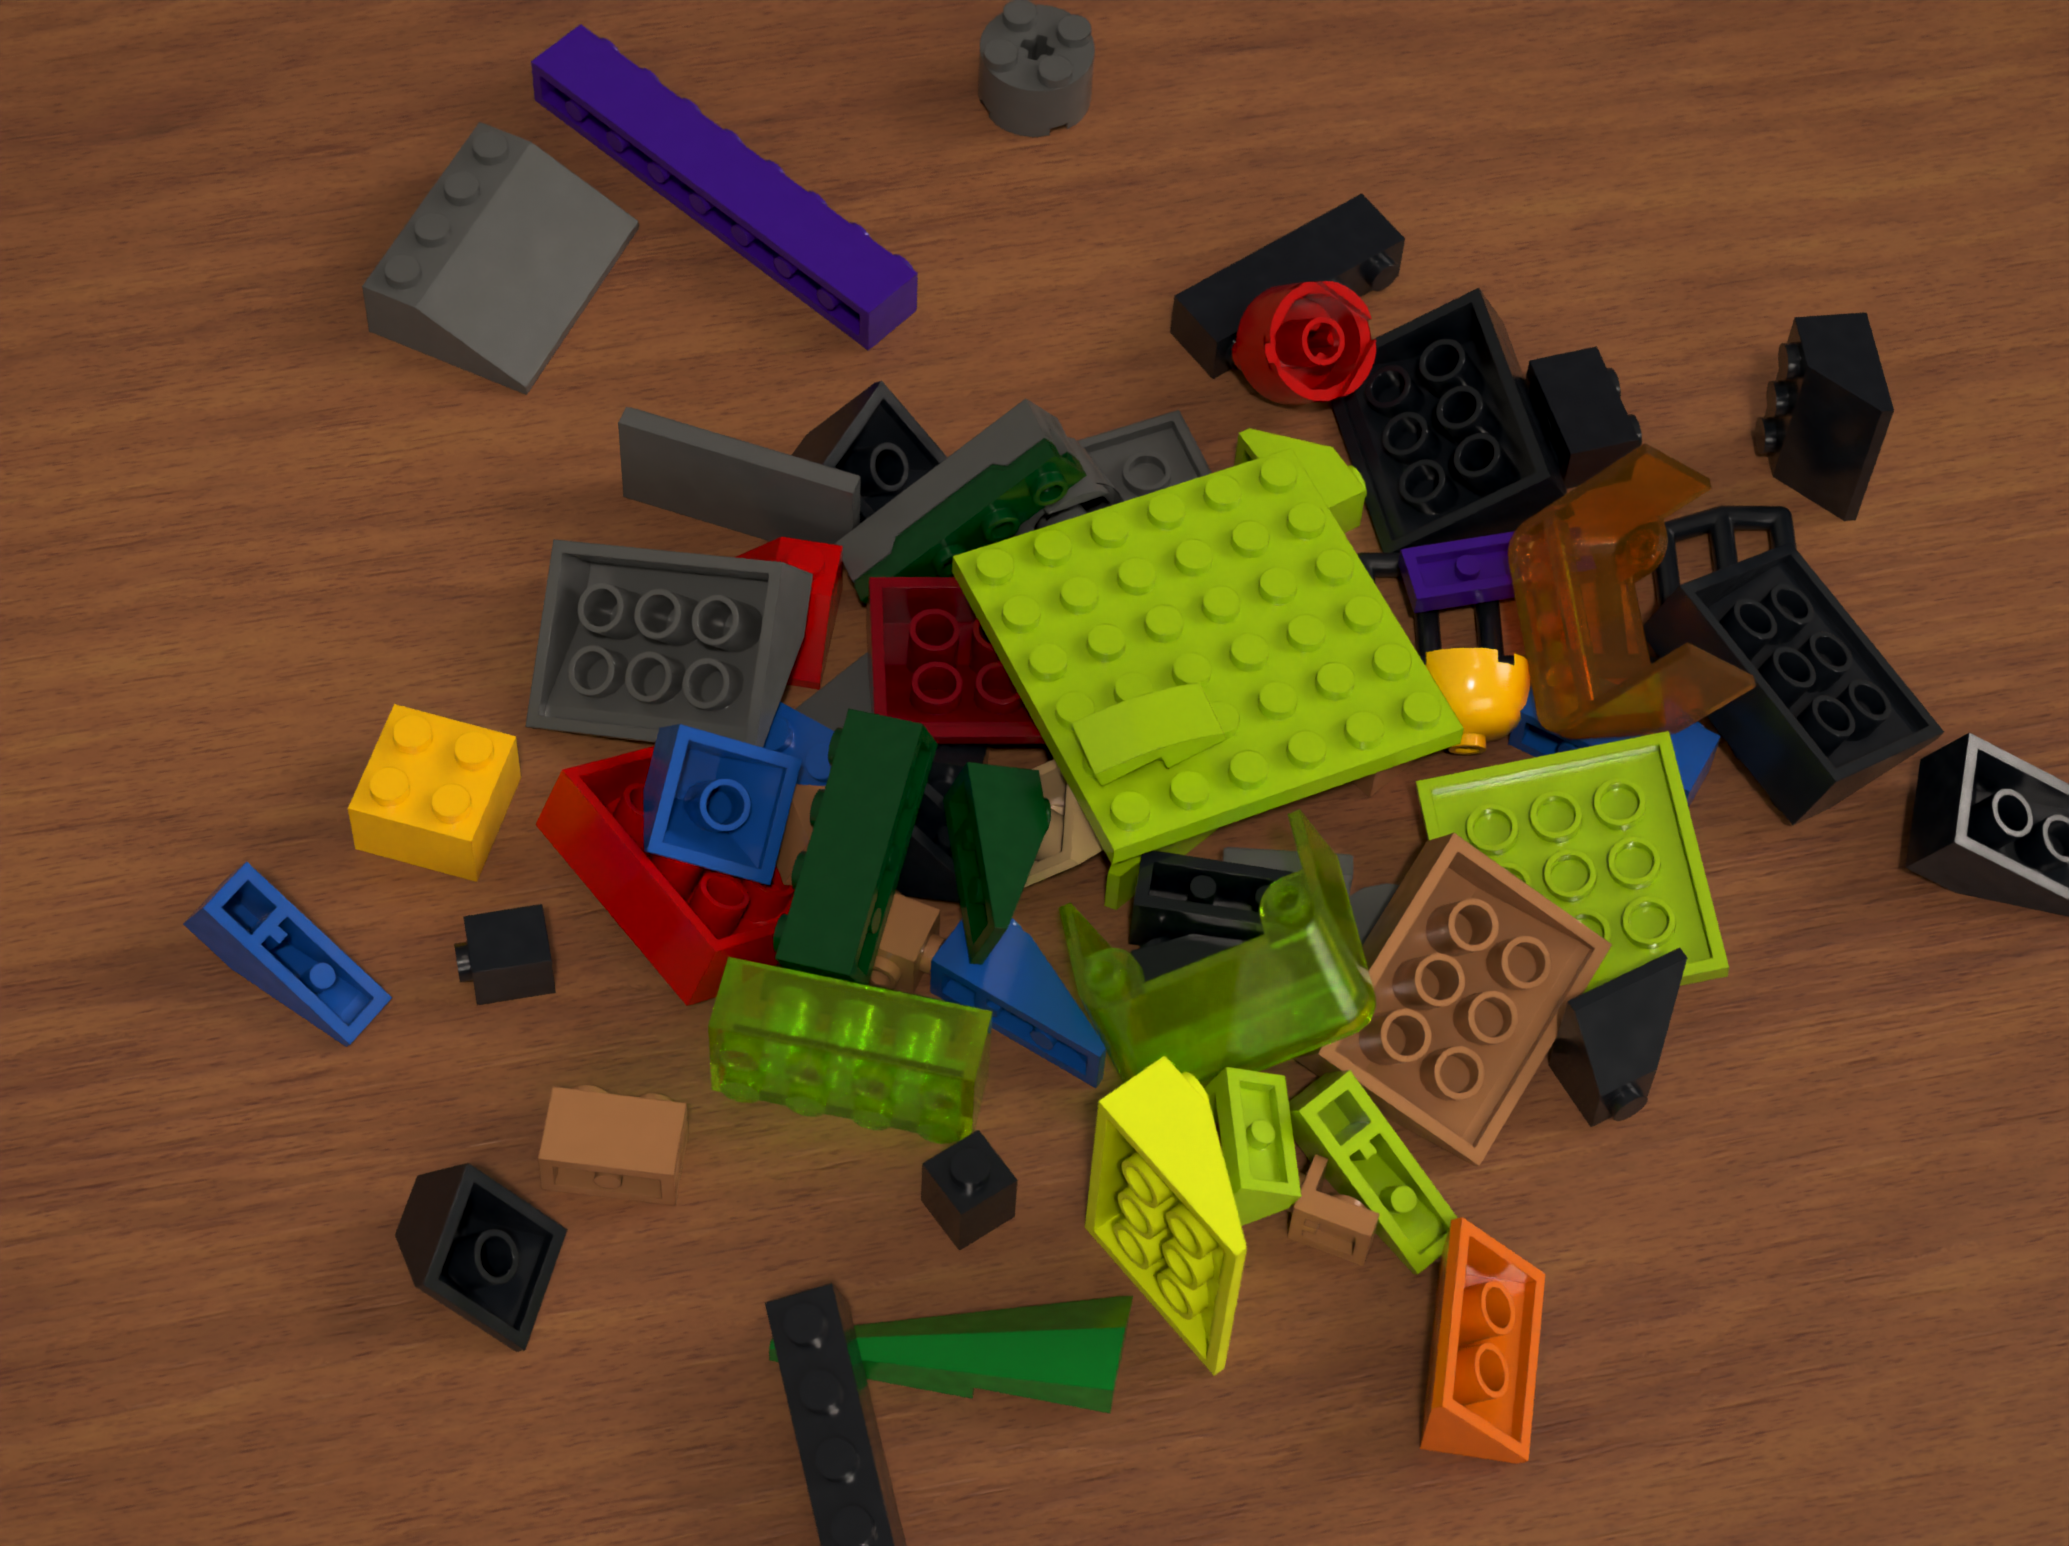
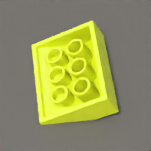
(1168, 1205)

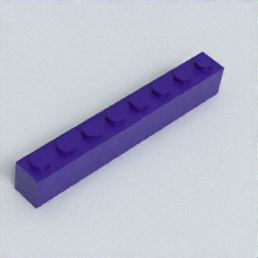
(726, 186)

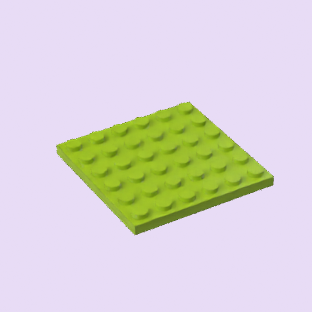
(1219, 587)

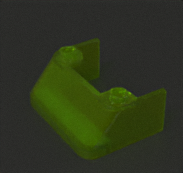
(1248, 1003)

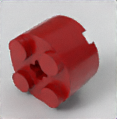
(1305, 342)

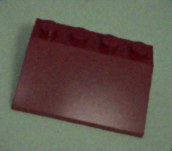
(938, 665)

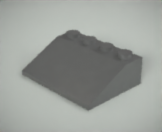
(497, 261)
(665, 642)

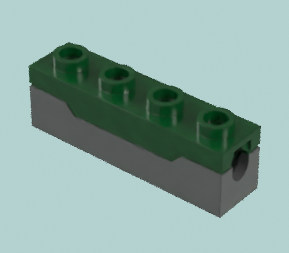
(966, 500)

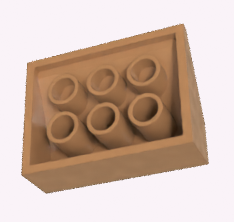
(1466, 997)

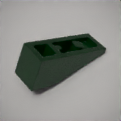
(994, 835)

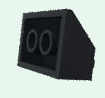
(1827, 411)

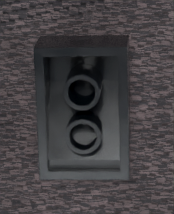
(1991, 827)

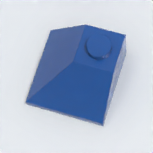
(717, 802)

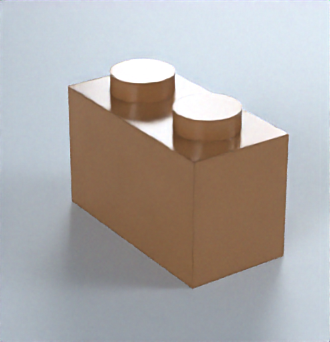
(613, 1145)

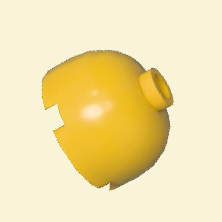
(1481, 693)

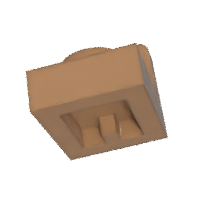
(1333, 1222)

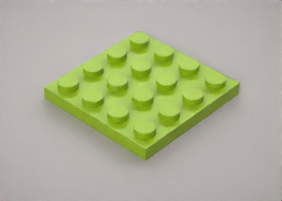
(1599, 838)

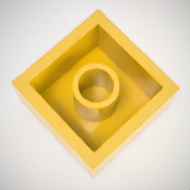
(435, 792)

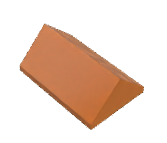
(1482, 1349)

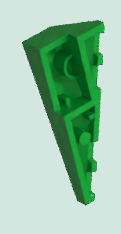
(1035, 1352)

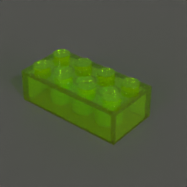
(849, 1051)

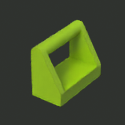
(1256, 1140)

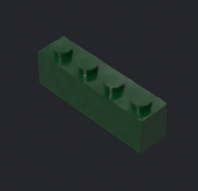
(855, 847)

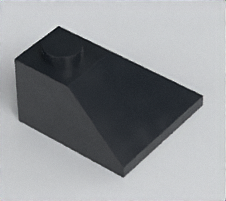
(876, 441)
(1616, 1038)
(479, 1250)

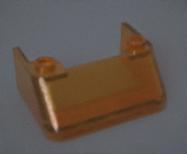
(1582, 612)

